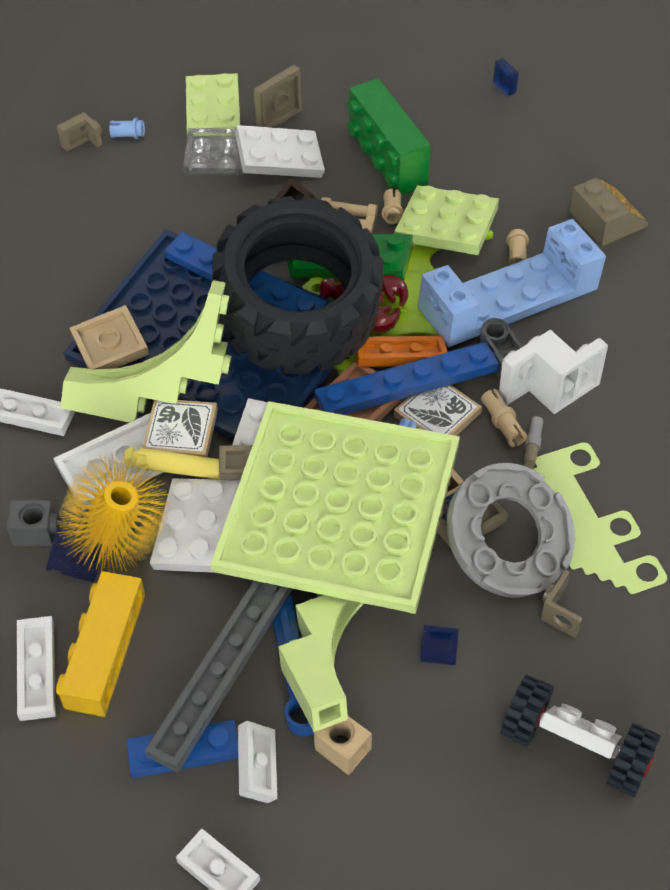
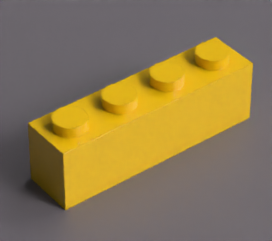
(102, 644)

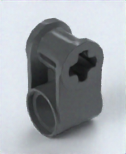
(499, 339)

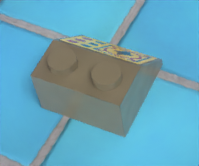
(604, 211)

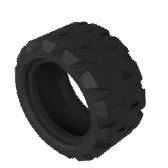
(309, 233)

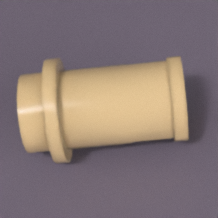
(392, 207)
(517, 244)

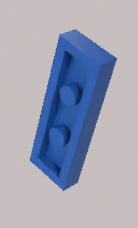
(215, 745)

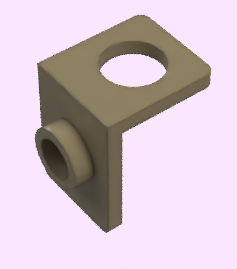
(551, 609)

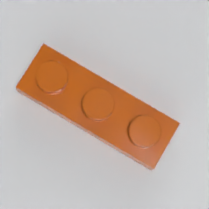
(398, 350)

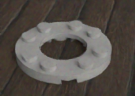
(552, 520)

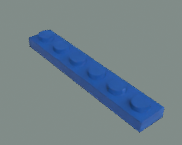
(198, 258)
(407, 380)

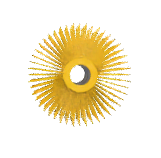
(112, 513)

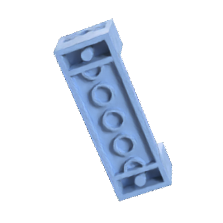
(565, 270)

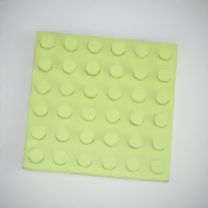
(338, 506)

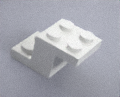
(552, 371)

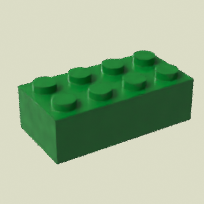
(388, 136)

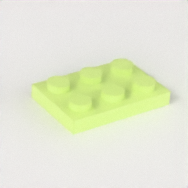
(212, 101)

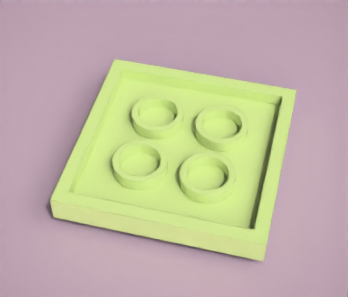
(448, 219)

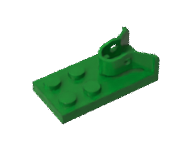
(393, 249)

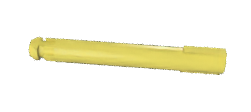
(173, 462)

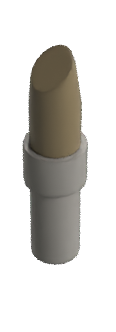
(533, 442)

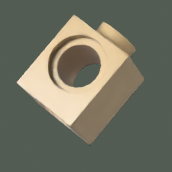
(347, 754)

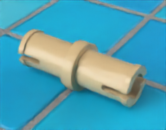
(504, 418)

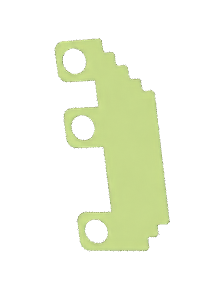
(593, 537)

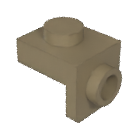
(78, 131)

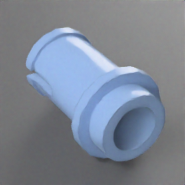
(127, 128)

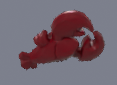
(391, 286)

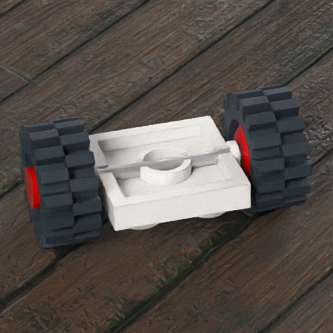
(529, 713)

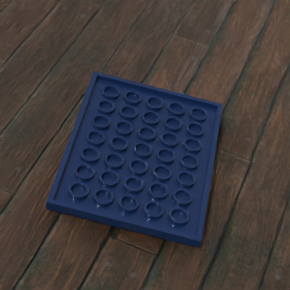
(165, 306)

